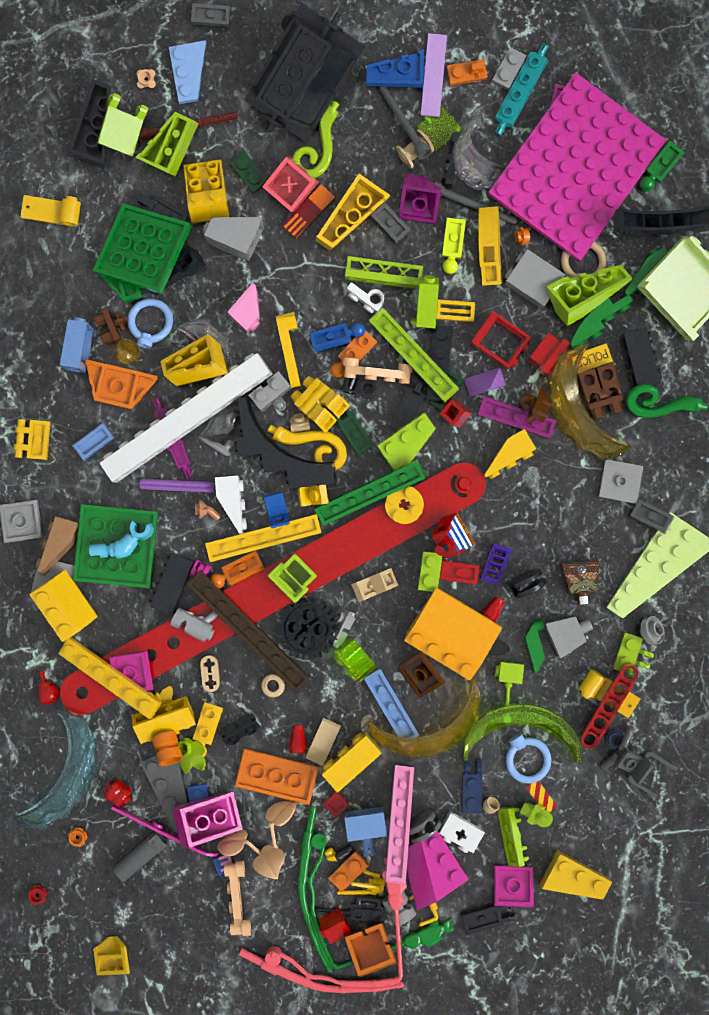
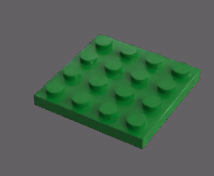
(142, 248)
(107, 525)

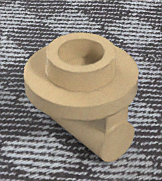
(299, 423)

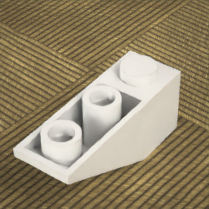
(229, 495)

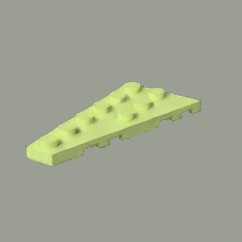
(659, 564)

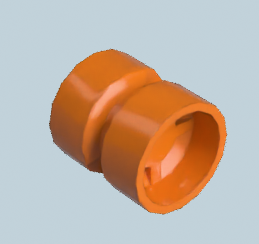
(167, 748)

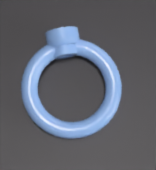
(145, 340)
(519, 742)

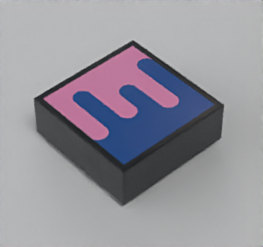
(219, 862)

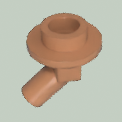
(202, 509)

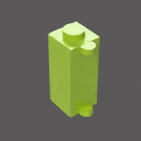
(426, 302)

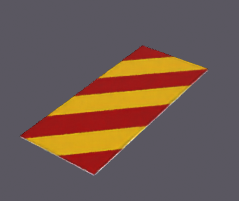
(541, 796)

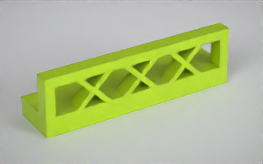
(383, 277)

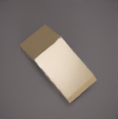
(374, 585)
(323, 741)

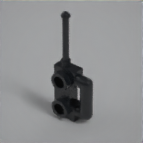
(363, 914)

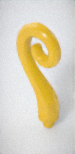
(291, 438)

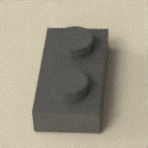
(210, 15)
(390, 223)
(652, 516)

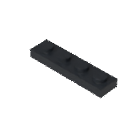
(440, 354)

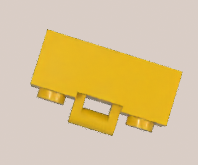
(169, 717)

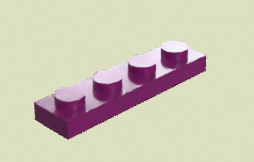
(515, 417)

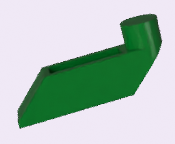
(534, 644)

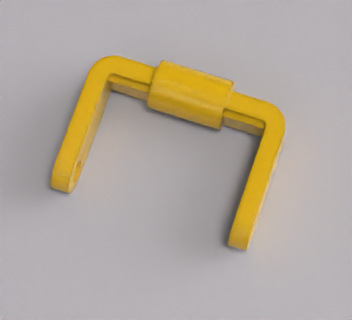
(433, 907)

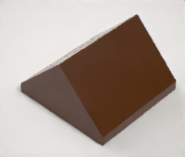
(420, 674)

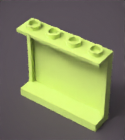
(681, 286)

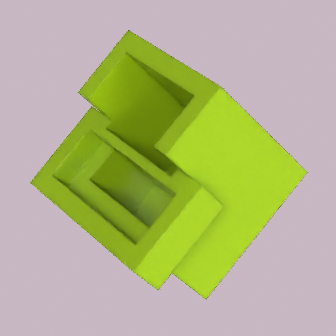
(293, 577)

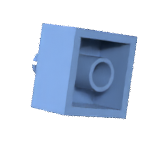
(365, 826)

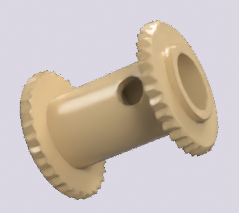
(408, 154)

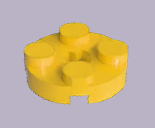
(399, 514)

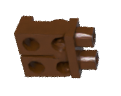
(599, 389)

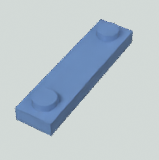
(390, 705)

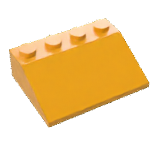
(452, 633)

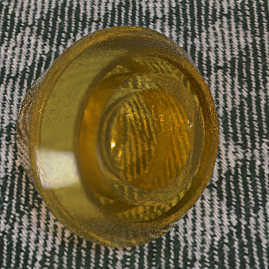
(126, 351)

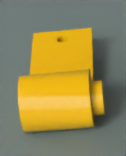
(51, 211)
(596, 685)

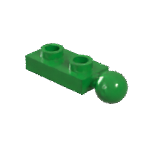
(661, 166)

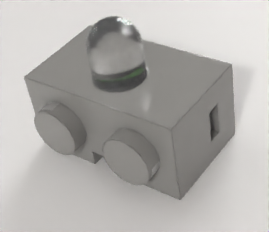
(271, 393)

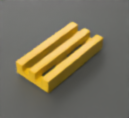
(458, 311)

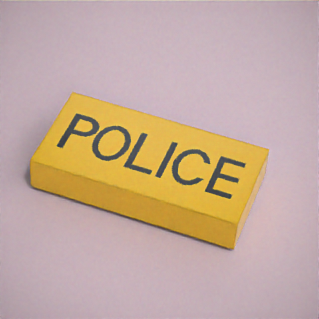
(594, 358)

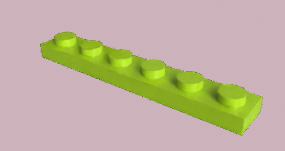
(414, 355)

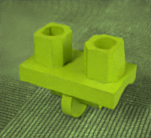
(537, 814)

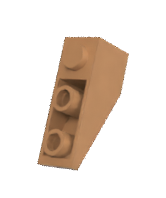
(60, 541)

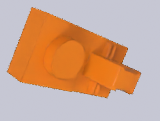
(467, 72)

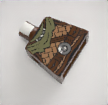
(581, 578)

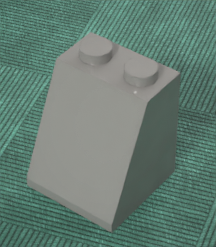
(234, 234)

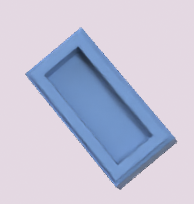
(93, 441)

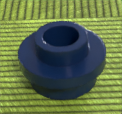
(608, 739)

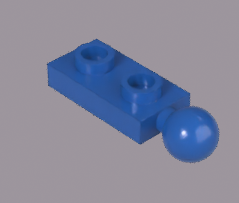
(335, 336)

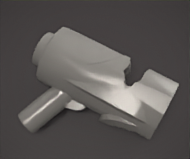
(195, 626)

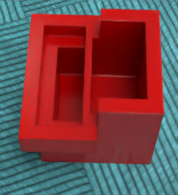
(546, 354)

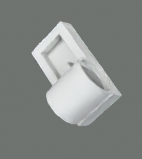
(357, 294)

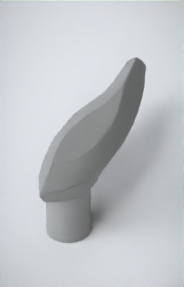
(219, 447)

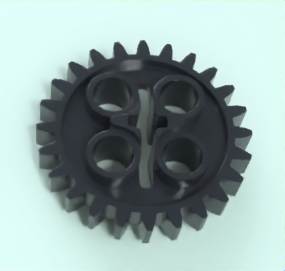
(298, 615)

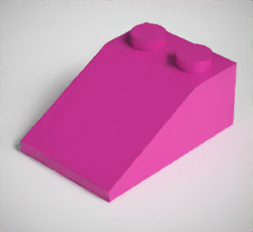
(207, 819)

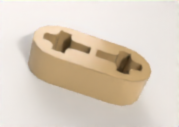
(205, 673)

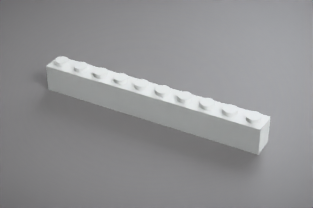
(185, 418)

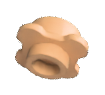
(142, 74)

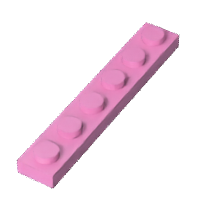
(399, 825)

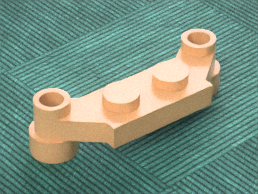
(352, 369)
(235, 871)

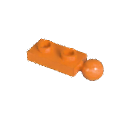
(356, 349)
(239, 570)

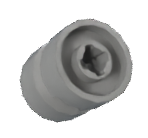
(406, 911)

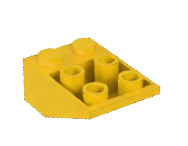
(206, 191)

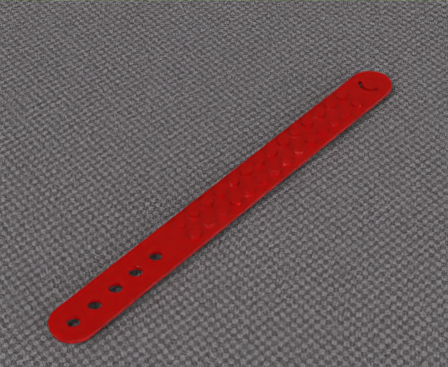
(260, 596)

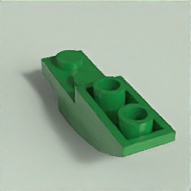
(593, 325)

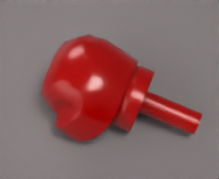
(46, 691)

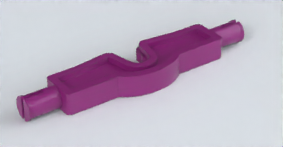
(177, 449)

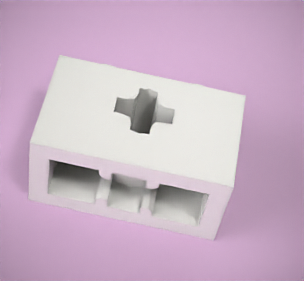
(455, 823)

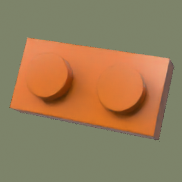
(348, 871)

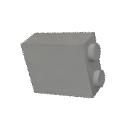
(532, 277)

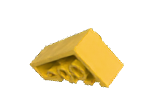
(355, 207)

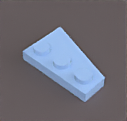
(187, 69)

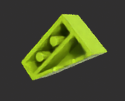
(170, 144)
(406, 442)

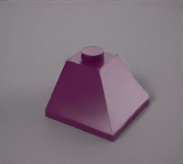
(419, 199)

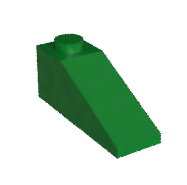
(653, 259)

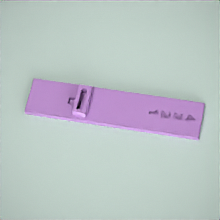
(433, 75)

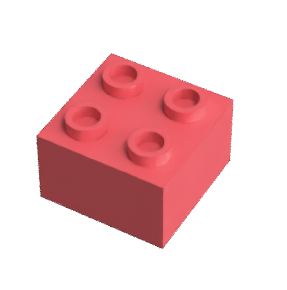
(290, 184)

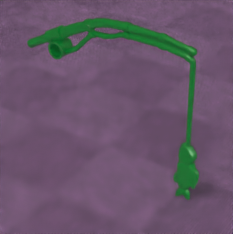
(426, 936)

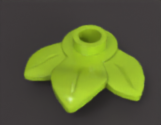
(192, 755)

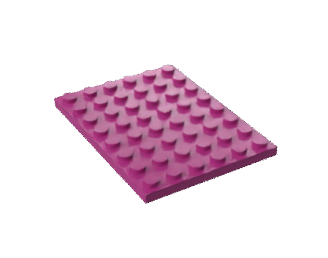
(577, 167)

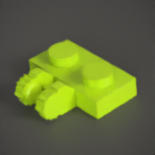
(628, 653)

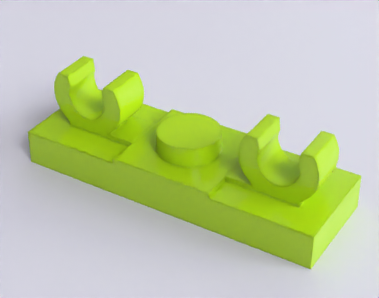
(511, 836)

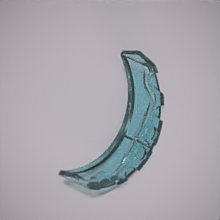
(74, 779)

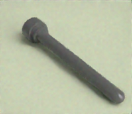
(422, 149)
(471, 203)

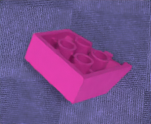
(432, 871)

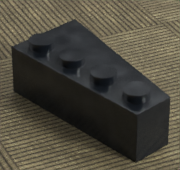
(87, 131)

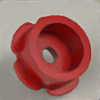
(32, 895)

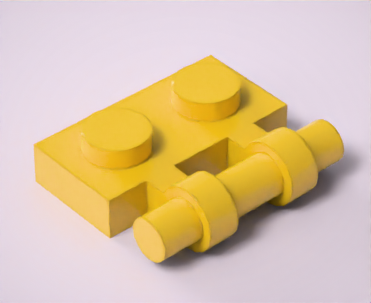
(37, 442)

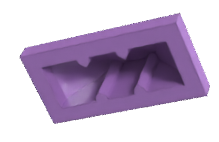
(484, 382)

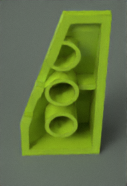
(581, 294)

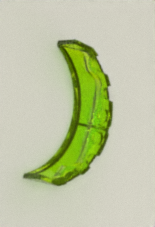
(525, 715)

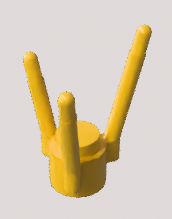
(374, 886)

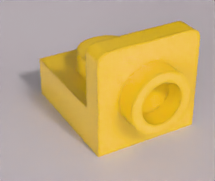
(313, 495)

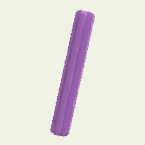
(176, 485)

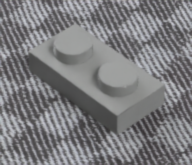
(509, 68)

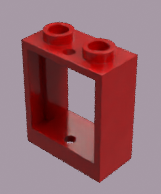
(496, 318)

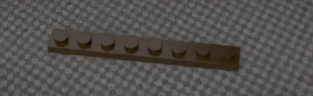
(248, 631)

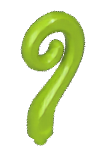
(326, 140)

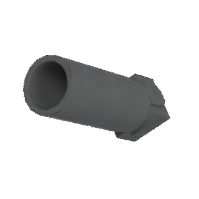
(139, 856)

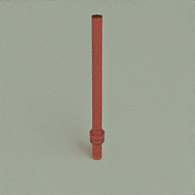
(145, 132)

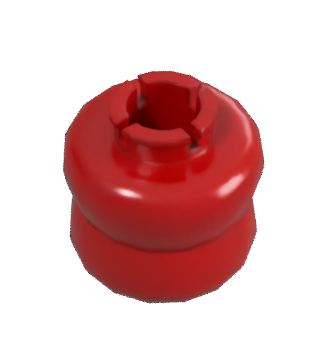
(117, 793)

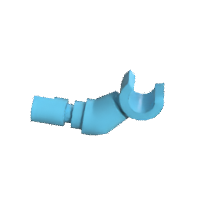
(124, 546)

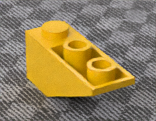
(514, 448)

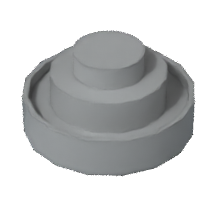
(652, 630)

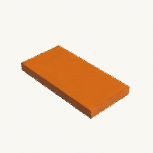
(276, 776)

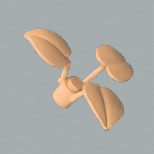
(270, 857)

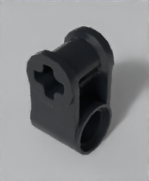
(356, 387)

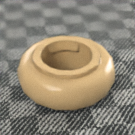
(279, 691)

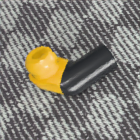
(340, 855)

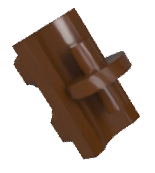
(106, 318)
(538, 406)

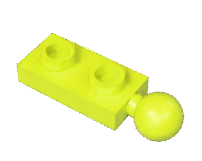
(453, 243)

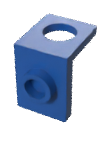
(276, 509)

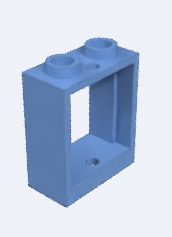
(76, 345)

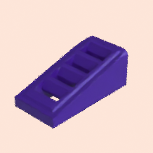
(502, 566)

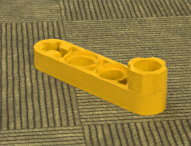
(285, 323)

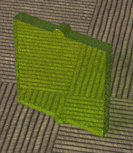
(439, 128)

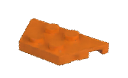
(117, 384)

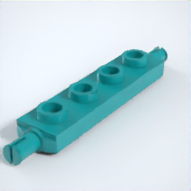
(521, 89)

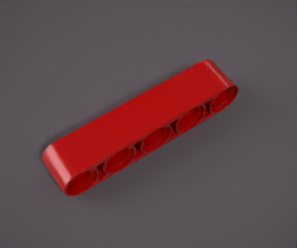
(608, 715)

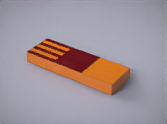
(308, 211)

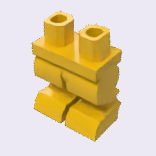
(314, 398)

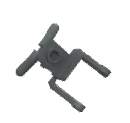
(636, 764)

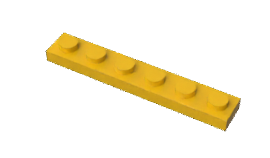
(262, 538)
(110, 678)

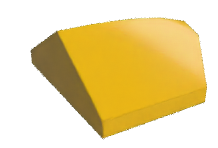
(111, 957)

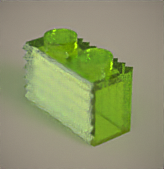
(355, 660)

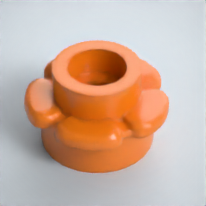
(522, 236)
(82, 837)

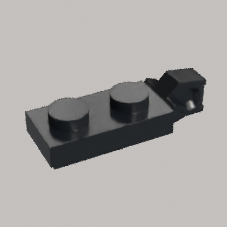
(161, 207)

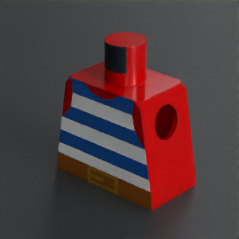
(451, 536)

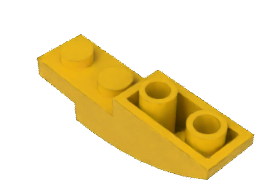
(490, 246)

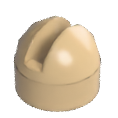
(491, 805)

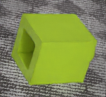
(509, 672)

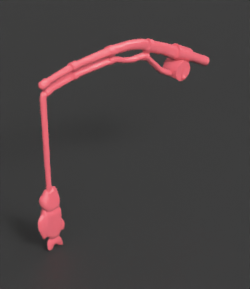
(274, 956)

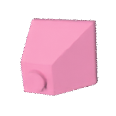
(246, 310)

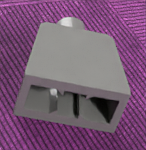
(567, 634)

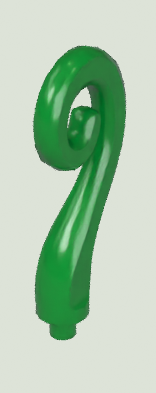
(686, 403)

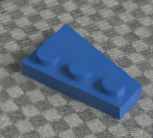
(400, 72)

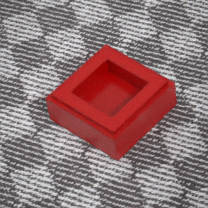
(336, 804)

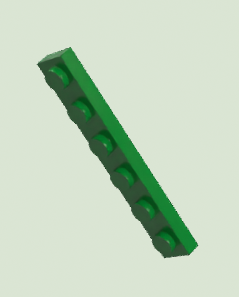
(370, 492)

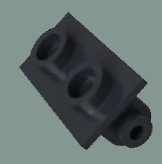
(232, 734)

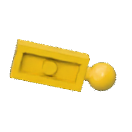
(207, 724)

